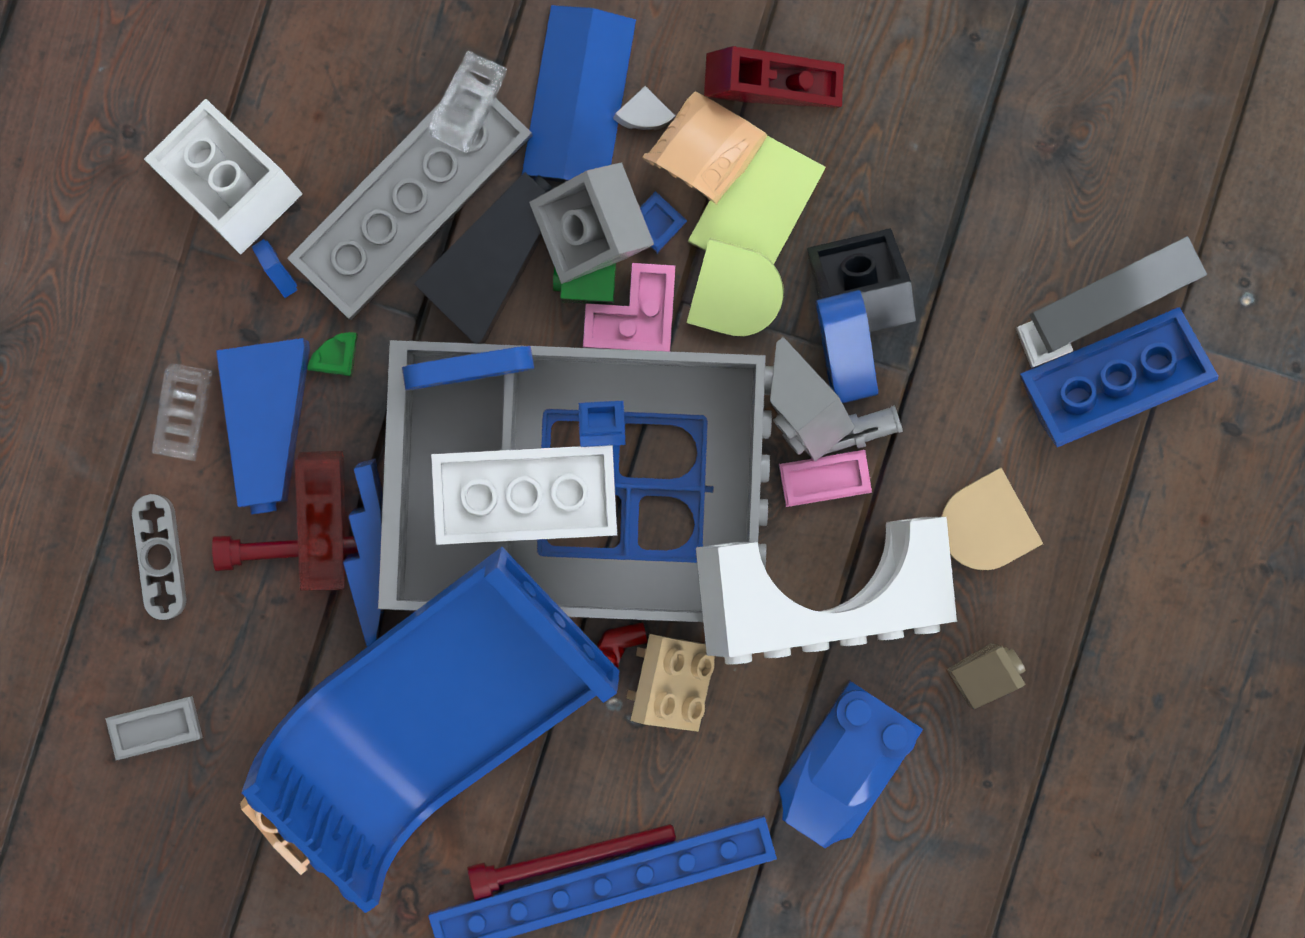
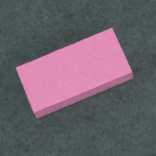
(825, 478)

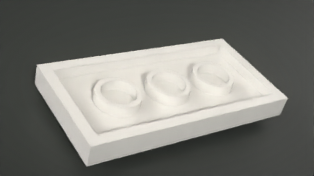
(524, 494)

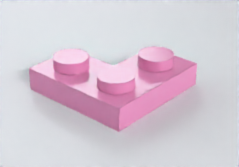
(643, 323)

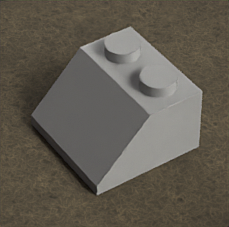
(591, 222)
(805, 405)

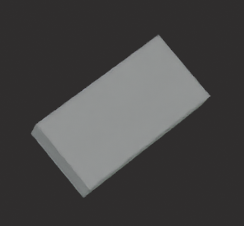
(154, 728)

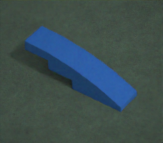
(364, 567)

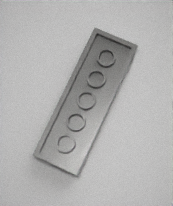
(403, 207)

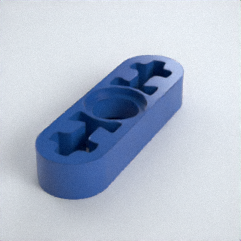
(468, 367)

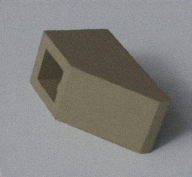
(988, 674)

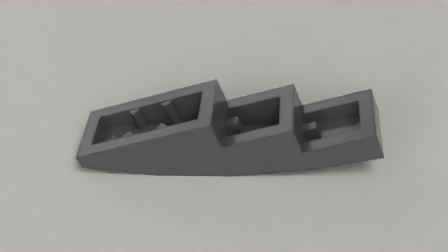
(1118, 294)

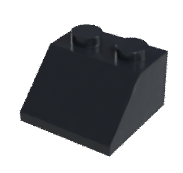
(868, 265)

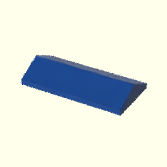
(578, 92)
(1118, 377)

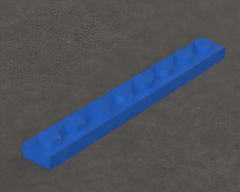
(609, 883)

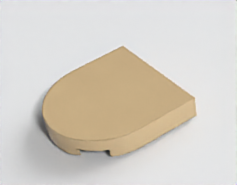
(988, 524)

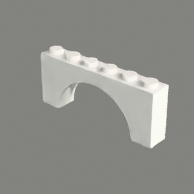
(751, 615)

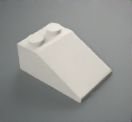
(223, 176)

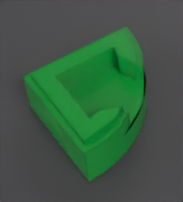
(335, 355)

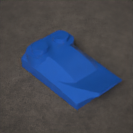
(845, 766)

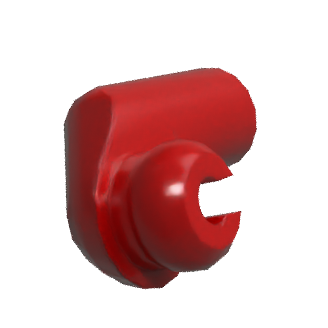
(617, 640)

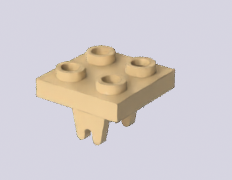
(672, 683)

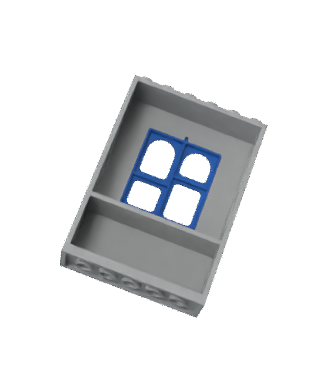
(703, 393)

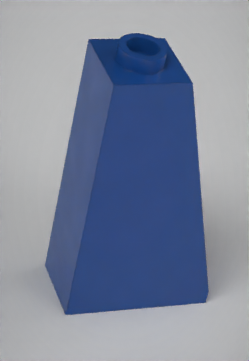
(262, 414)

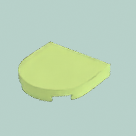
(736, 290)

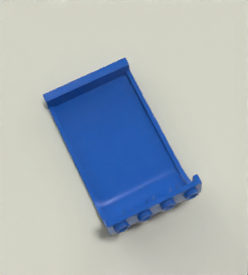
(422, 721)

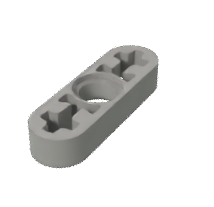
(144, 526)

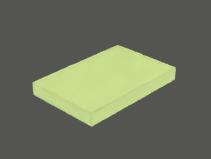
(762, 202)

